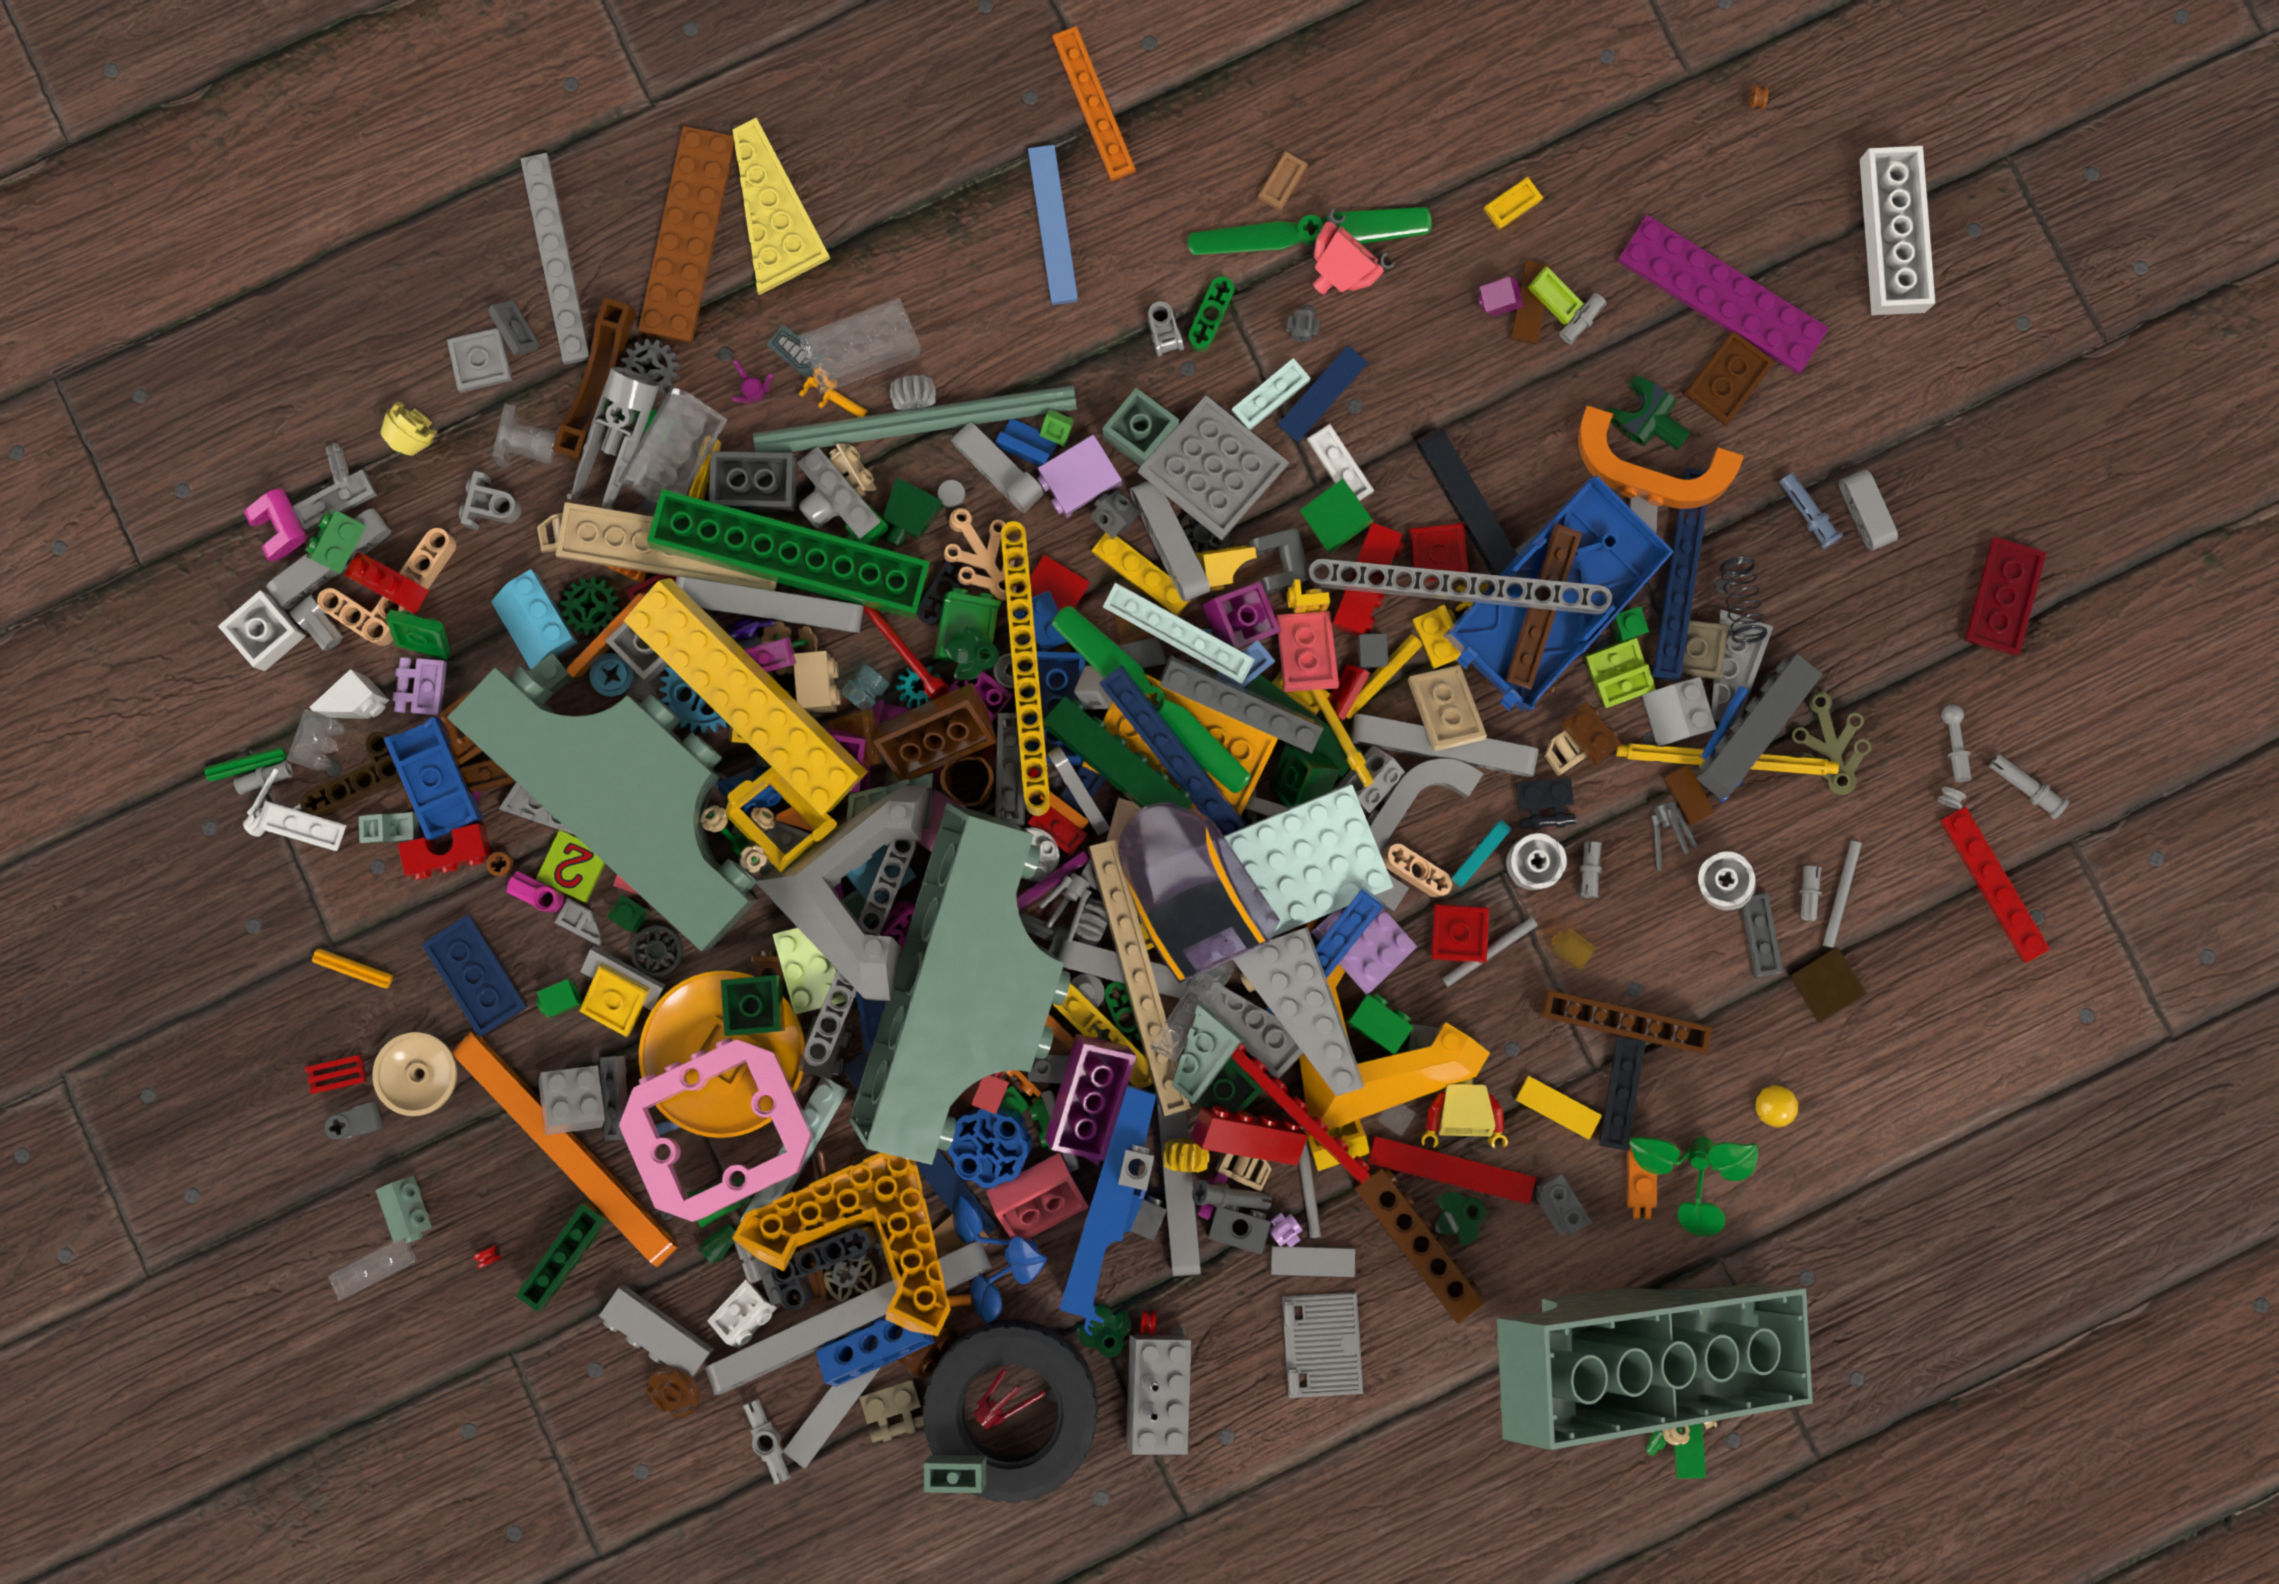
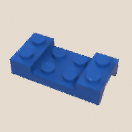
(433, 779)

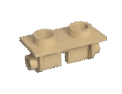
(845, 460)

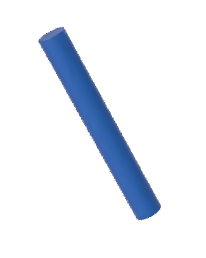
(1725, 721)

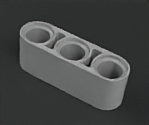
(1868, 510)

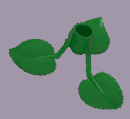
(1732, 1160)

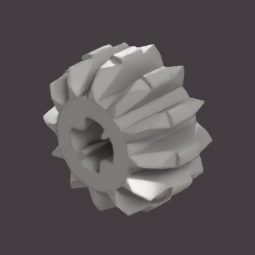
(912, 392)
(1092, 922)

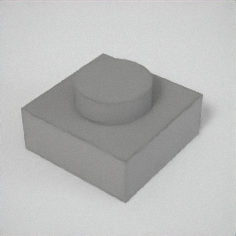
(1421, 1037)

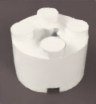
(1544, 848)
(1717, 868)

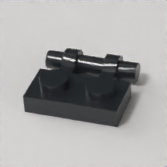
(1545, 794)

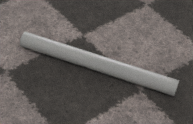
(1842, 894)
(1492, 950)
(1309, 1193)

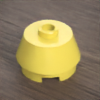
(406, 430)

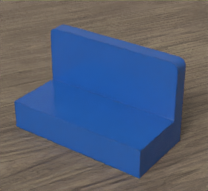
(1026, 443)

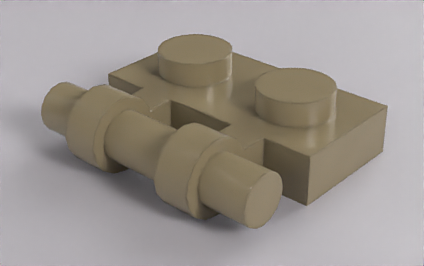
(891, 1402)

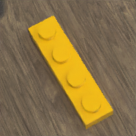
(1140, 572)

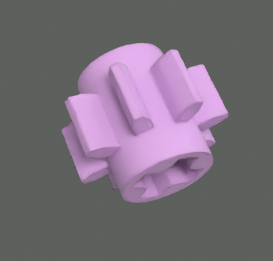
(1285, 1230)

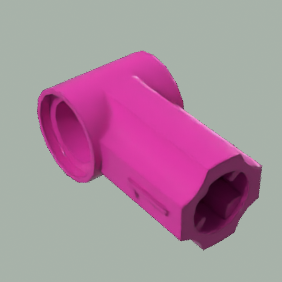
(534, 892)

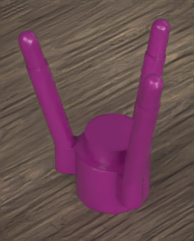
(751, 387)

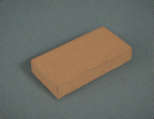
(1282, 181)

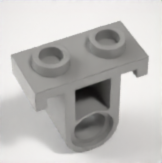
(486, 503)

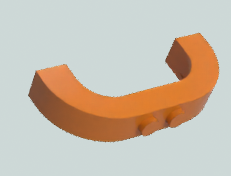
(1646, 483)

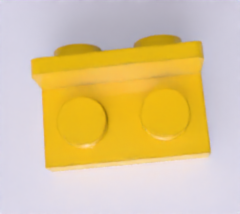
(1312, 601)
(1430, 631)

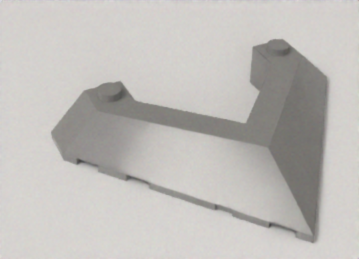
(812, 904)

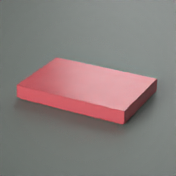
(1307, 651)

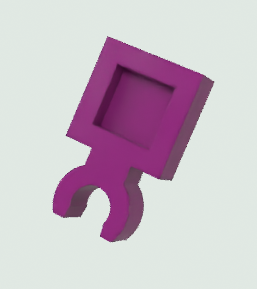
(1205, 1210)

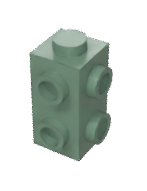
(404, 1210)

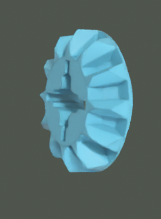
(599, 678)

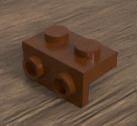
(1591, 733)
(925, 1360)

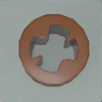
(1758, 96)
(504, 870)

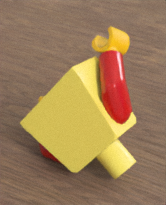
(1465, 1111)

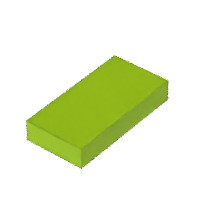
(1555, 295)

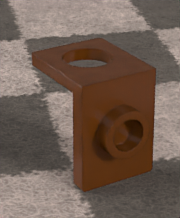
(766, 960)

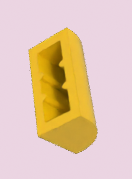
(1351, 1134)

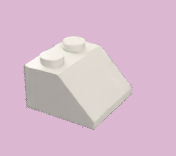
(351, 698)

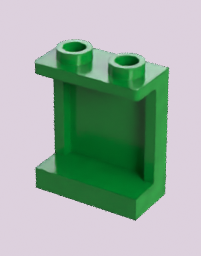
(963, 611)

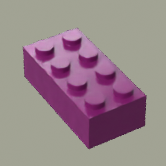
(1090, 1097)

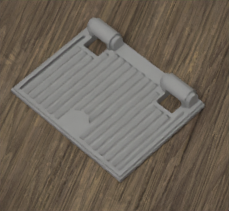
(1323, 1345)

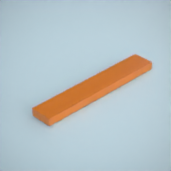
(1093, 103)

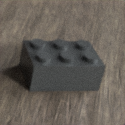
(754, 481)

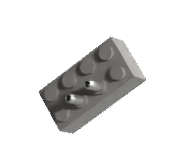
(1158, 1394)

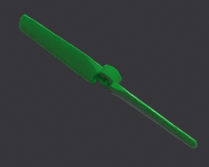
(1363, 225)
(1107, 657)

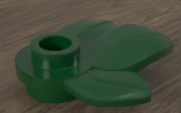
(967, 654)
(1456, 1219)
(1114, 1327)

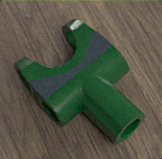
(1651, 418)

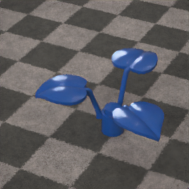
(1021, 1255)

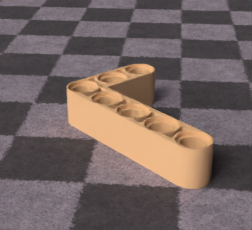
(371, 620)

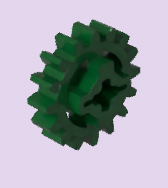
(590, 617)

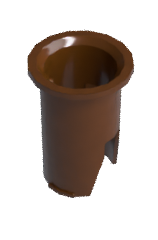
(988, 798)

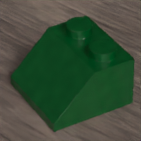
(1302, 775)

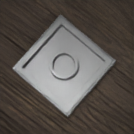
(479, 360)

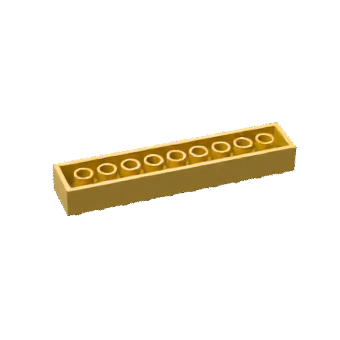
(745, 695)

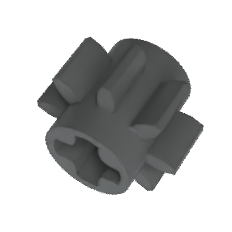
(1303, 325)

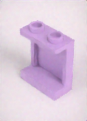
(1078, 476)

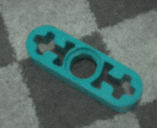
(1480, 853)

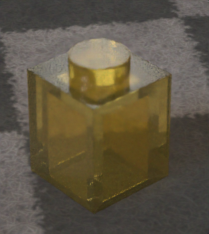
(1572, 948)

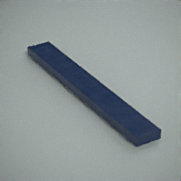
(1679, 589)
(1171, 750)
(940, 1174)

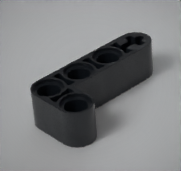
(824, 1258)

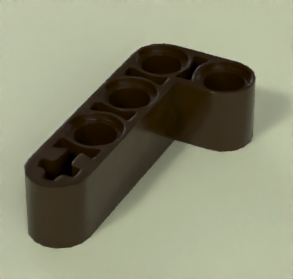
(353, 782)

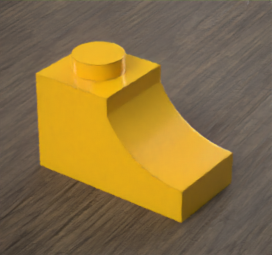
(1222, 564)

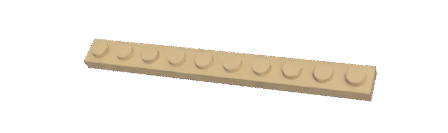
(1136, 971)

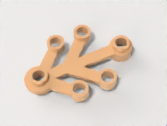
(983, 559)

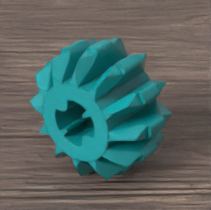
(908, 688)

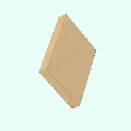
(1447, 708)

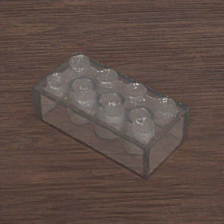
(859, 345)
(673, 446)

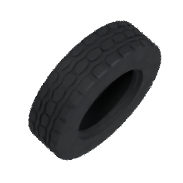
(1058, 1362)

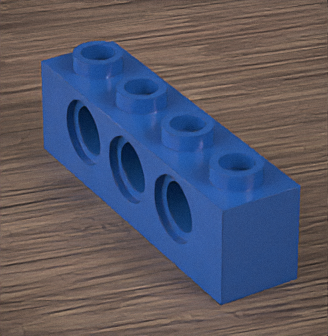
(864, 1360)

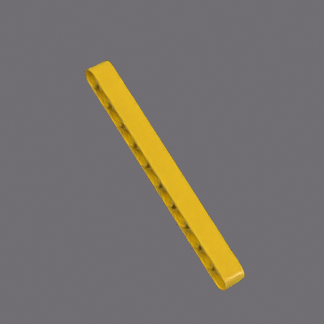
(1025, 654)

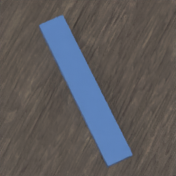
(1053, 225)

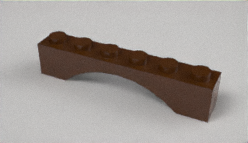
(607, 349)

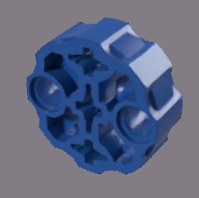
(1006, 1148)

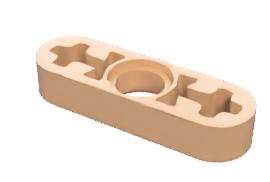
(1428, 870)

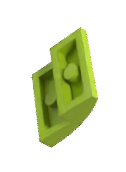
(1619, 672)

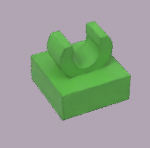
(1056, 427)

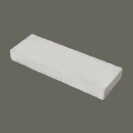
(1339, 461)
(301, 826)

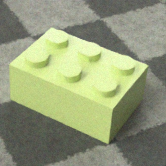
(805, 971)

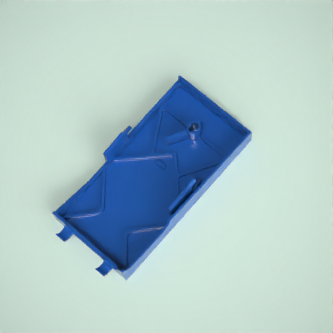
(1612, 552)

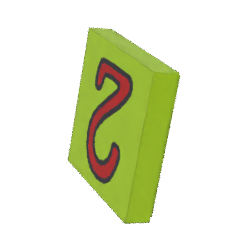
(571, 867)

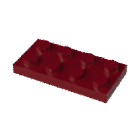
(2005, 596)

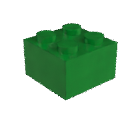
(1379, 1023)

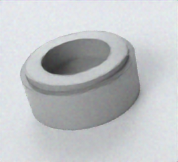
(951, 493)

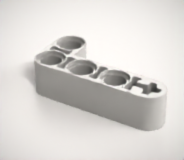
(1015, 485)

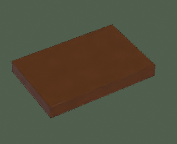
(1729, 378)

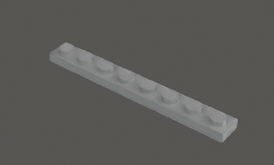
(555, 258)

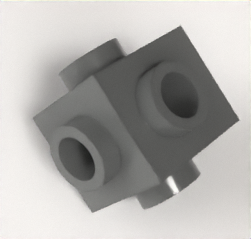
(1114, 513)

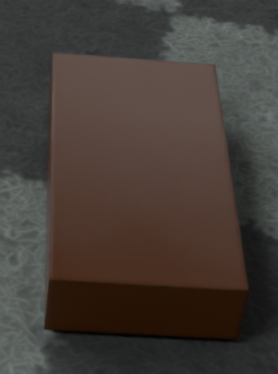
(1688, 795)

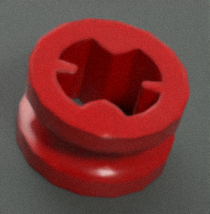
(486, 1257)
(1148, 1322)

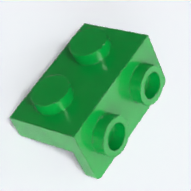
(335, 540)

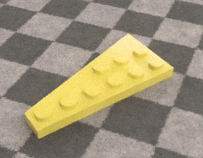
(777, 223)

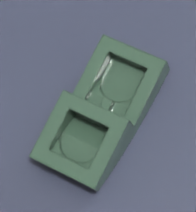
(388, 827)

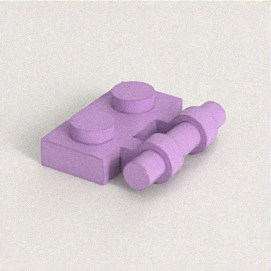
(427, 689)

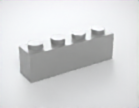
(655, 1332)

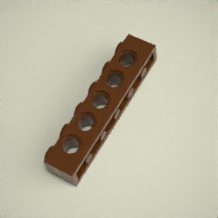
(1625, 1022)
(1458, 1305)

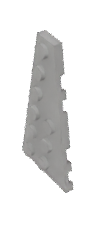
(1297, 992)

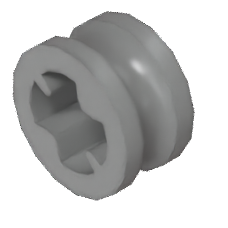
(1951, 798)

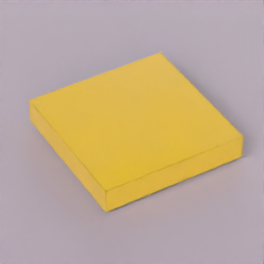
(614, 1000)

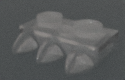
(313, 740)

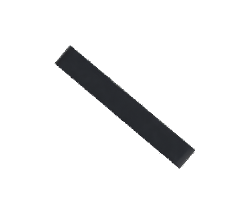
(1466, 501)

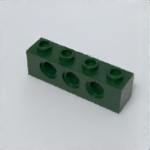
(563, 1256)

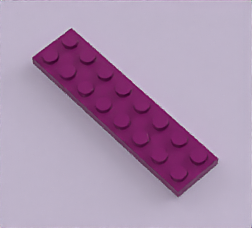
(1722, 294)

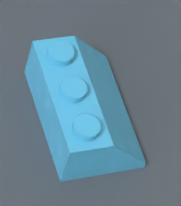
(533, 618)

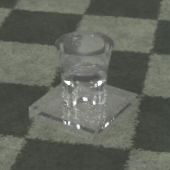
(522, 440)

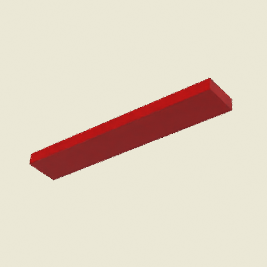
(1451, 1170)

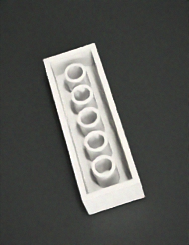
(1897, 230)

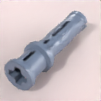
(1817, 522)

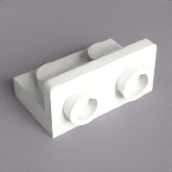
(741, 1315)

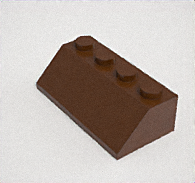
(935, 733)

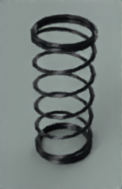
(1743, 559)

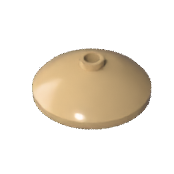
(397, 1078)

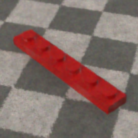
(1994, 884)

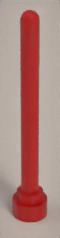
(933, 686)

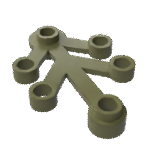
(1834, 748)

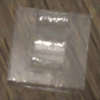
(1396, 1118)

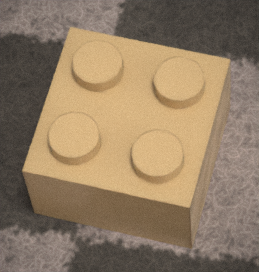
(816, 682)

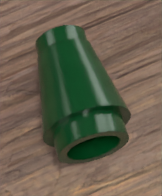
(717, 1244)

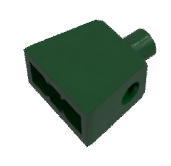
(910, 512)

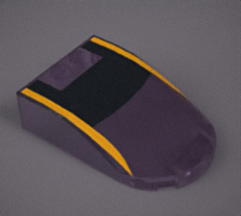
(1191, 890)

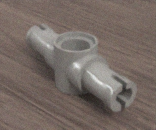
(771, 1455)

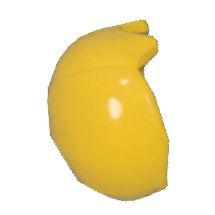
(1776, 1106)

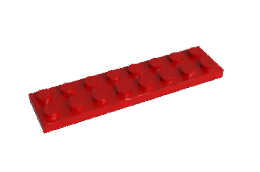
(1297, 1110)

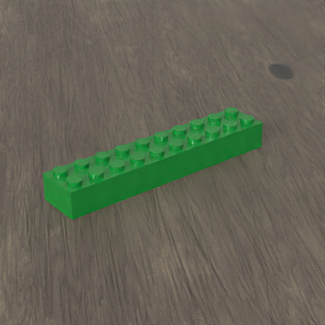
(787, 554)

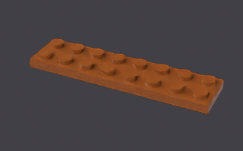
(687, 235)

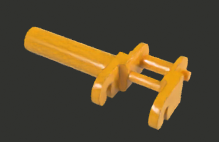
(836, 398)

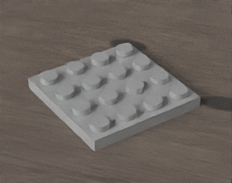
(1213, 467)

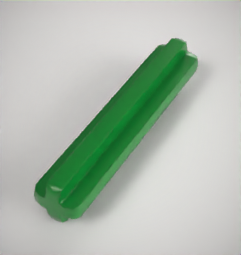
(245, 764)

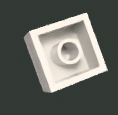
(262, 631)

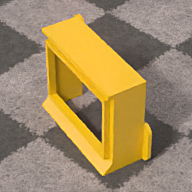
(748, 790)

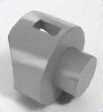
(1090, 987)

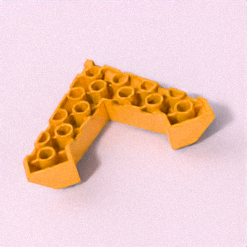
(1395, 1078)
(876, 1190)

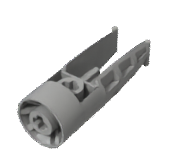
(631, 394)

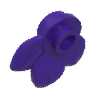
(744, 628)

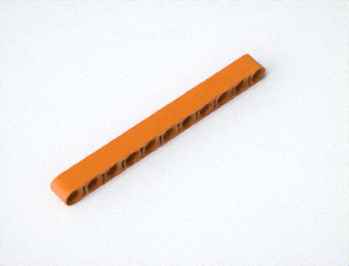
(565, 1150)

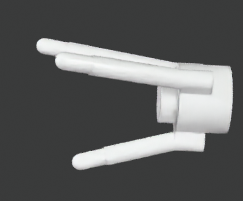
(254, 813)

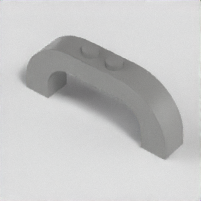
(1443, 772)

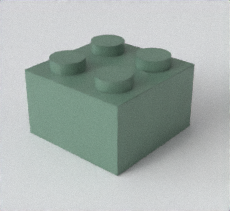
(1139, 427)

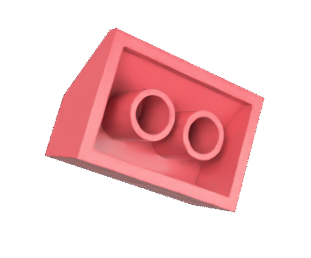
(1037, 1198)

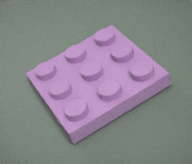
(1375, 952)

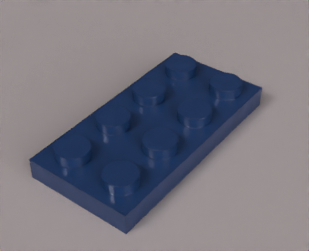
(474, 975)

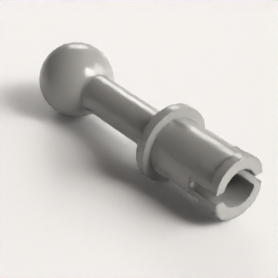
(1953, 716)

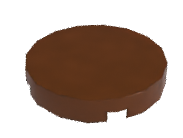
(673, 1391)

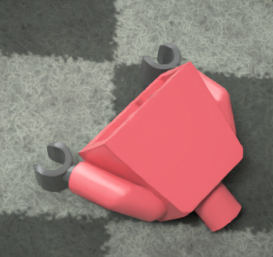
(1344, 260)

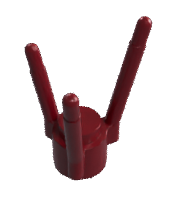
(990, 1411)

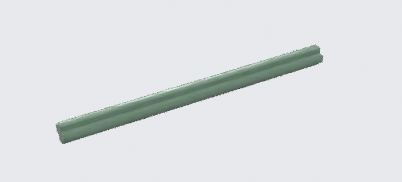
(915, 420)

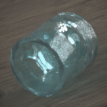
(865, 687)

